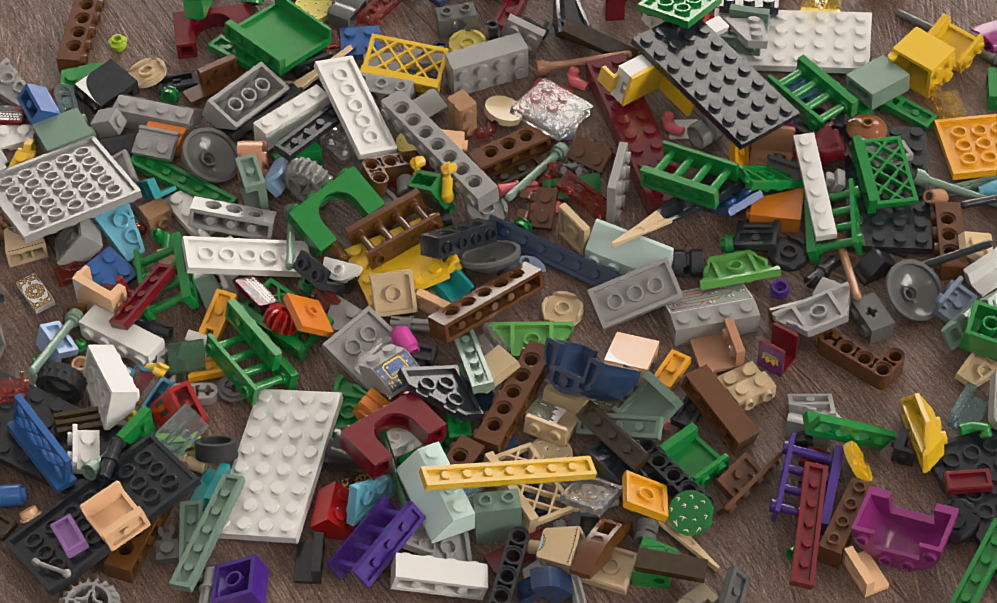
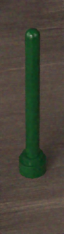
(399, 488)

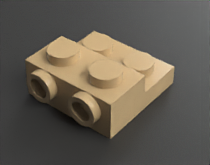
(748, 385)

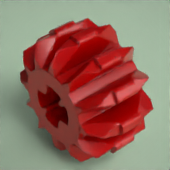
(279, 320)

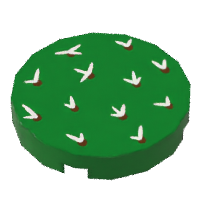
(690, 513)

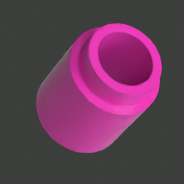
(404, 338)

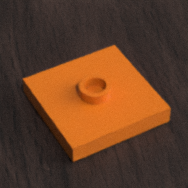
(308, 315)

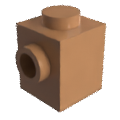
(156, 214)

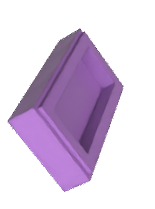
(69, 536)

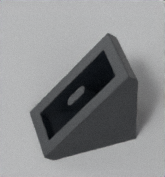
(873, 266)

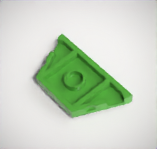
(736, 269)
(519, 334)

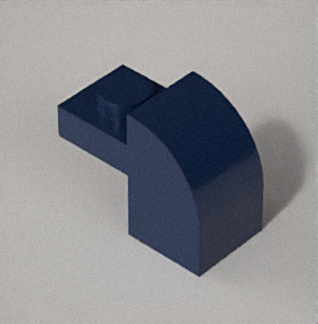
(545, 582)

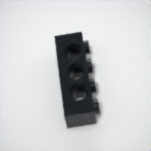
(458, 238)

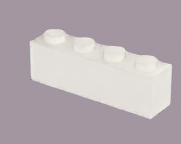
(290, 115)
(133, 344)
(439, 576)

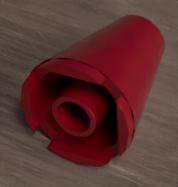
(829, 145)

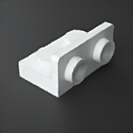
(84, 447)

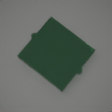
(186, 357)

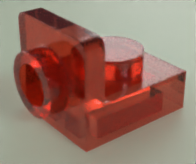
(325, 298)
(12, 386)

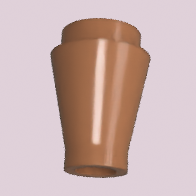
(935, 195)

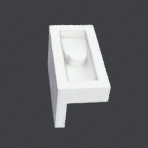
(983, 273)

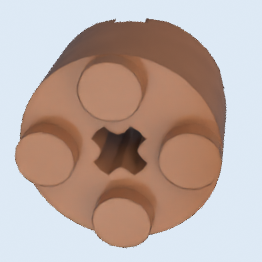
(260, 148)

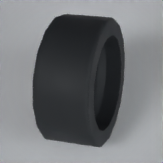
(216, 449)

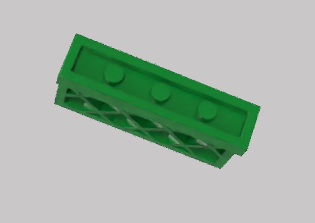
(867, 179)
(288, 343)

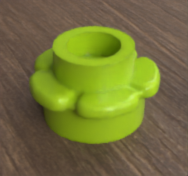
(118, 42)

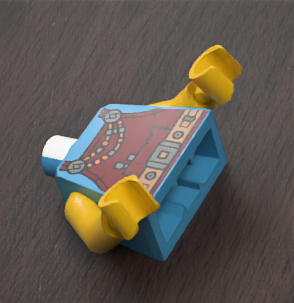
(150, 382)

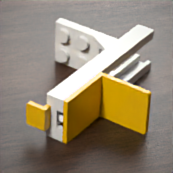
(640, 77)

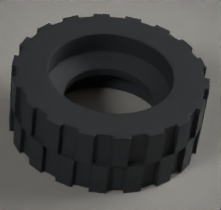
(62, 381)

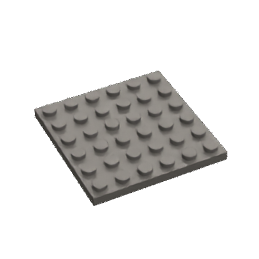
(63, 189)

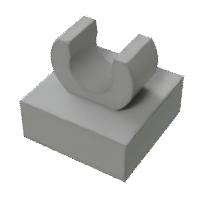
(835, 181)

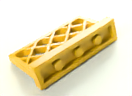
(421, 84)

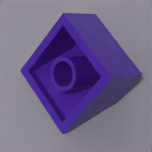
(240, 581)

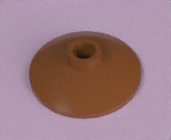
(866, 126)

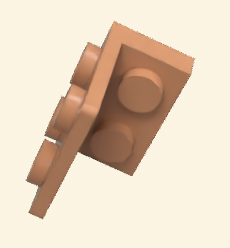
(778, 141)
(720, 350)

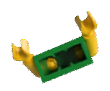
(434, 187)

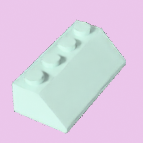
(626, 256)
(446, 510)

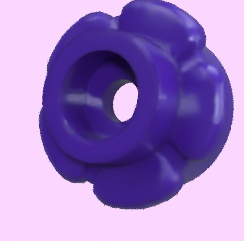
(779, 289)

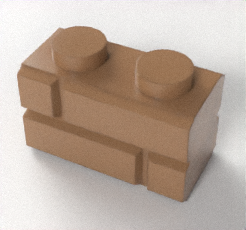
(462, 113)

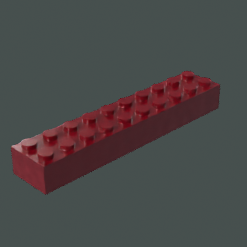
(632, 125)

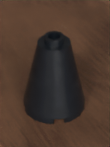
(337, 458)

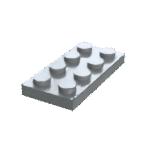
(635, 293)

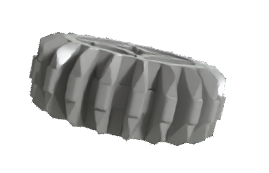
(304, 177)
(90, 592)

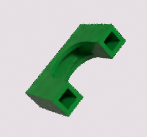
(347, 186)

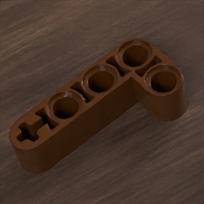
(386, 168)
(860, 362)

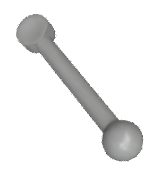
(66, 573)

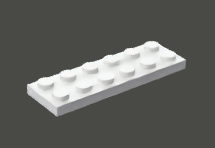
(355, 107)
(238, 256)

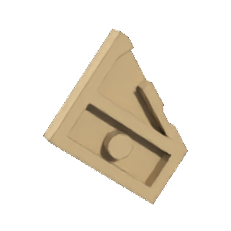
(969, 238)

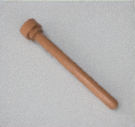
(545, 67)
(848, 268)

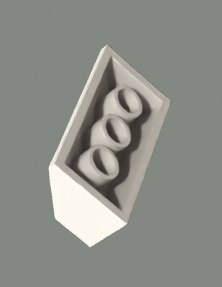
(109, 384)

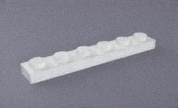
(815, 187)

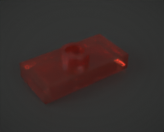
(65, 272)

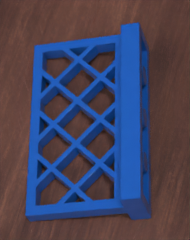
(40, 446)

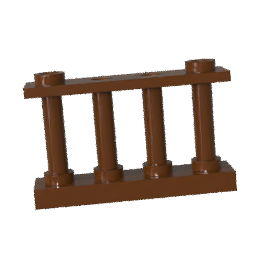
(388, 216)

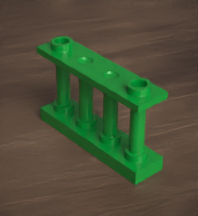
(823, 83)
(684, 188)
(814, 247)
(185, 280)
(285, 375)

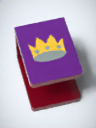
(780, 352)

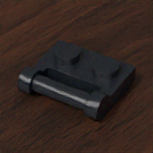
(757, 235)

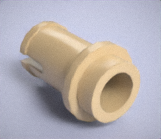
(193, 464)

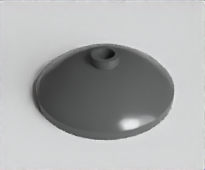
(214, 148)
(491, 257)
(919, 284)

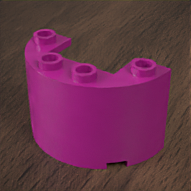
(901, 535)

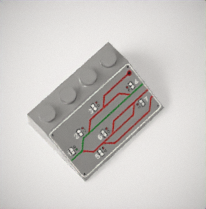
(704, 312)

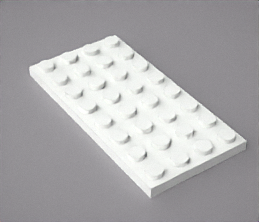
(828, 38)
(281, 463)

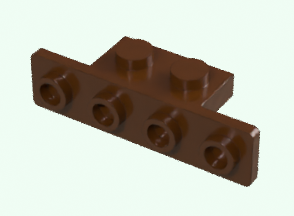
(214, 78)
(740, 476)

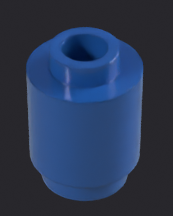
(13, 495)

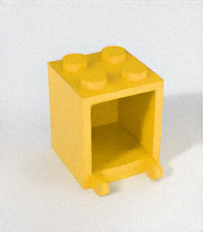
(925, 59)

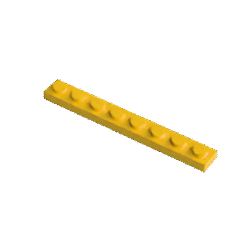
(507, 473)

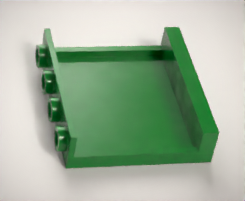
(280, 35)

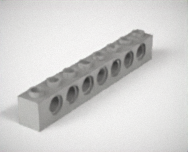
(439, 149)

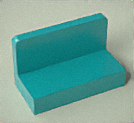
(151, 190)
(453, 288)
(209, 482)

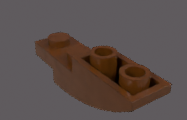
(598, 546)

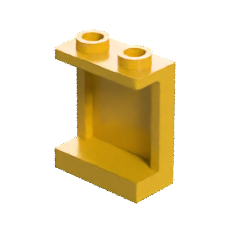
(965, 43)

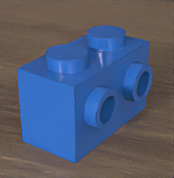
(37, 103)

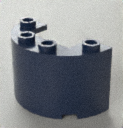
(578, 372)

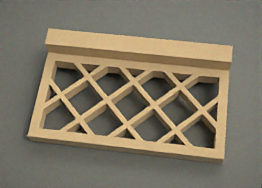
(529, 516)

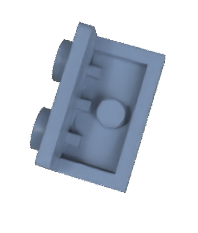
(953, 300)

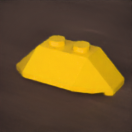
(924, 429)

